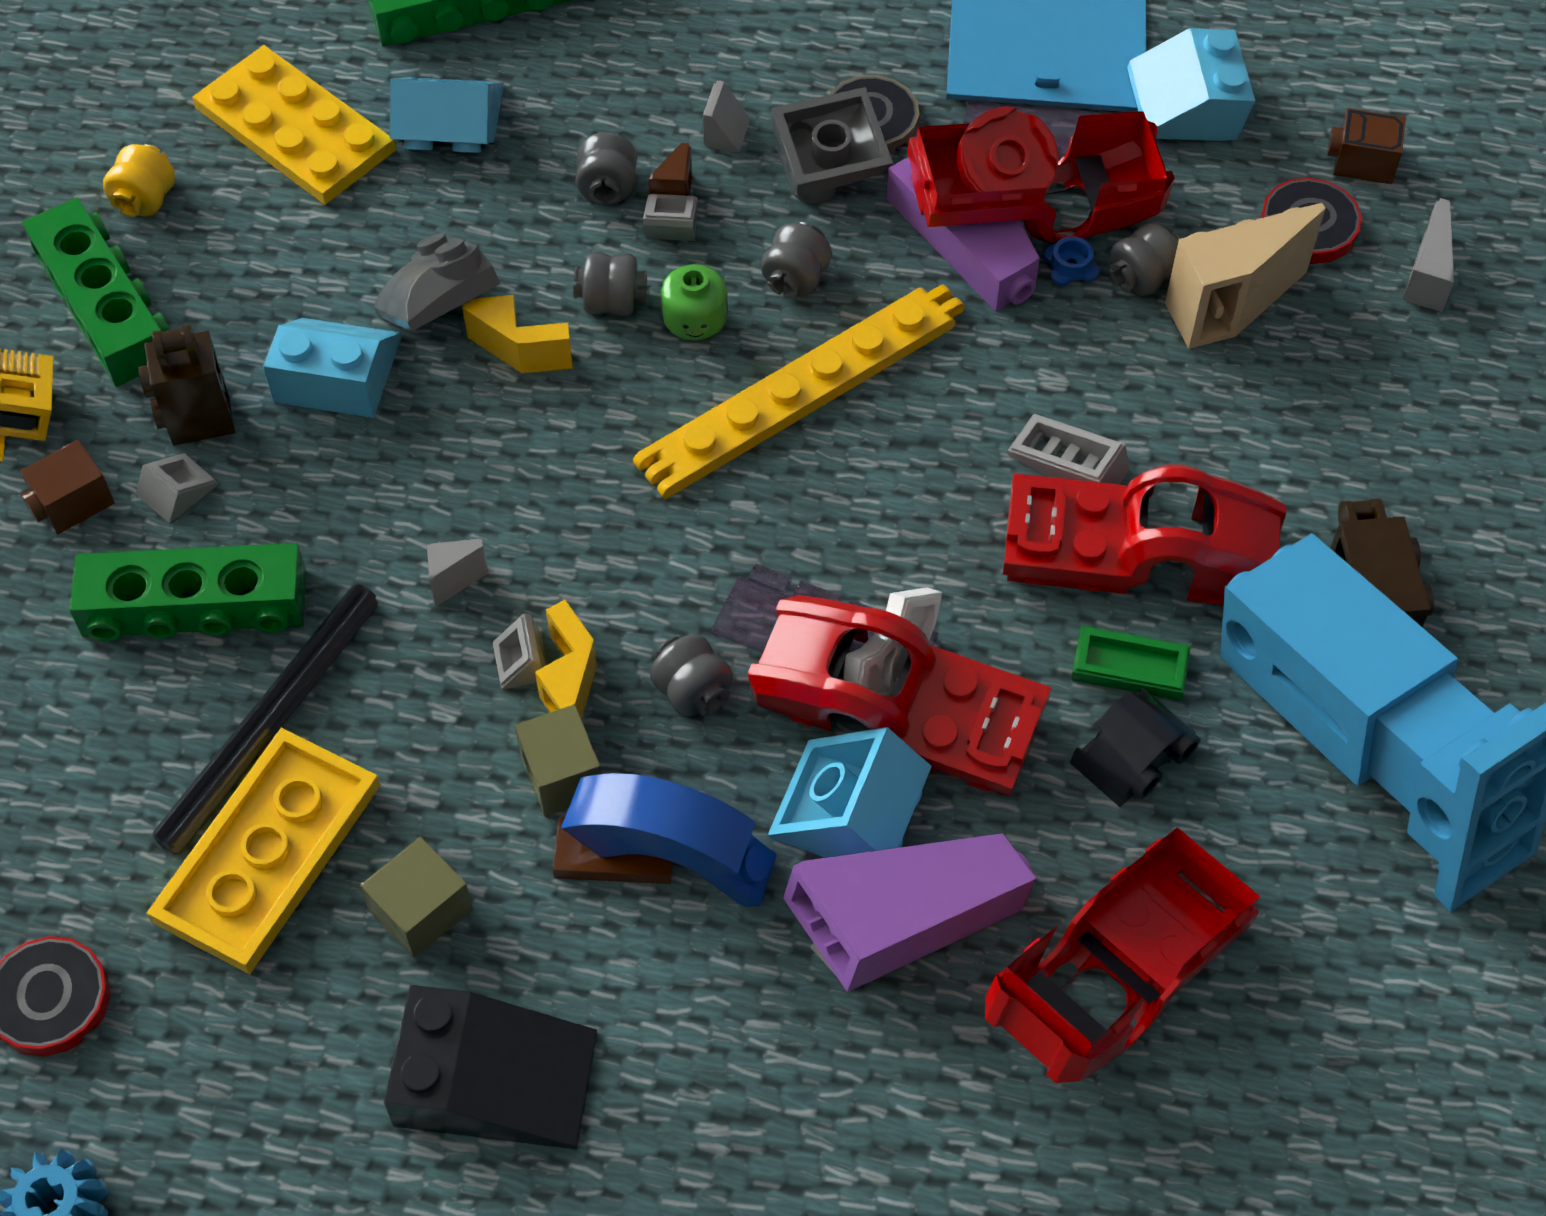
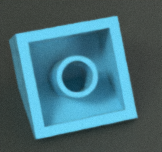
(1194, 86)
(444, 112)
(330, 365)
(851, 794)

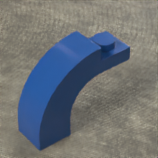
(672, 822)

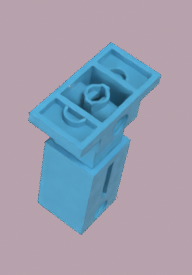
(1388, 709)

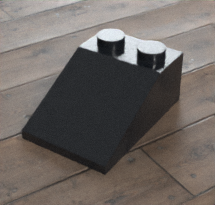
(488, 1069)

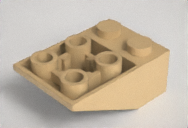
(1238, 271)

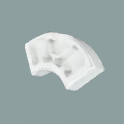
(882, 658)

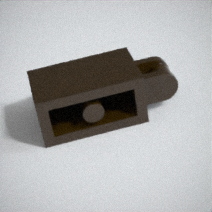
(186, 386)
(1384, 555)

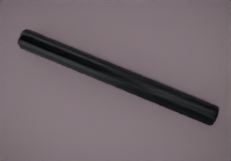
(264, 720)

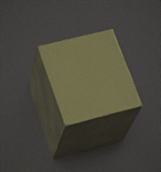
(556, 756)
(416, 897)

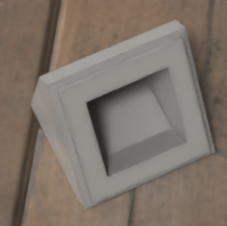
(670, 217)
(519, 653)

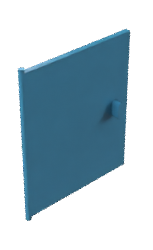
(1046, 52)

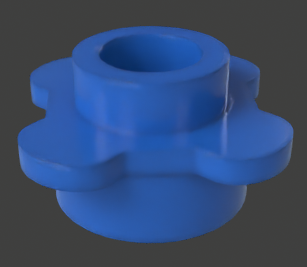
(1071, 250)

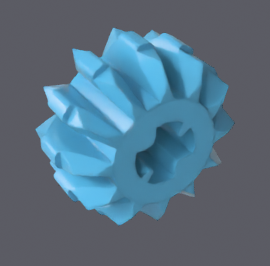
(62, 1178)

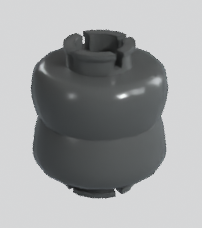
(606, 168)
(796, 259)
(1144, 259)
(610, 284)
(691, 675)

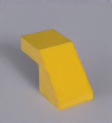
(527, 349)
(571, 676)

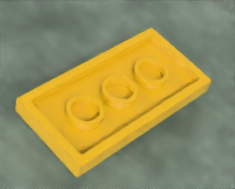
(294, 124)
(264, 850)

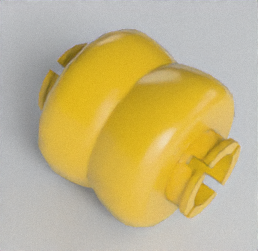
(139, 180)

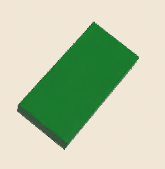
(1131, 662)

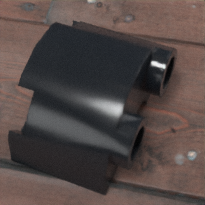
(1131, 746)

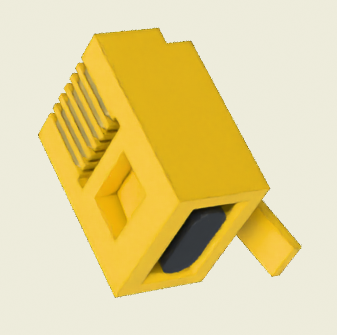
(25, 396)

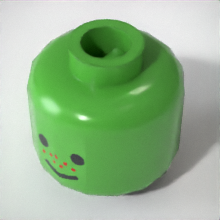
(694, 302)

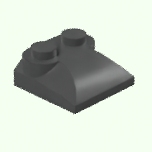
(829, 143)
(436, 281)

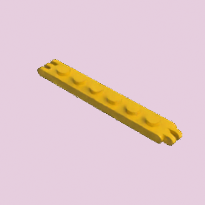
(797, 389)

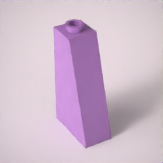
(989, 256)
(905, 902)

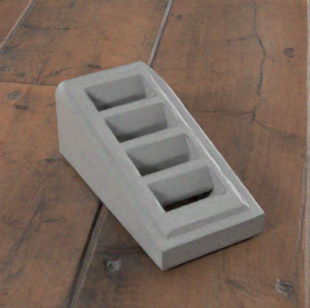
(1433, 268)
(1105, 459)

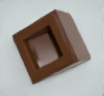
(674, 174)

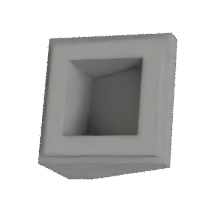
(724, 120)
(173, 485)
(455, 567)

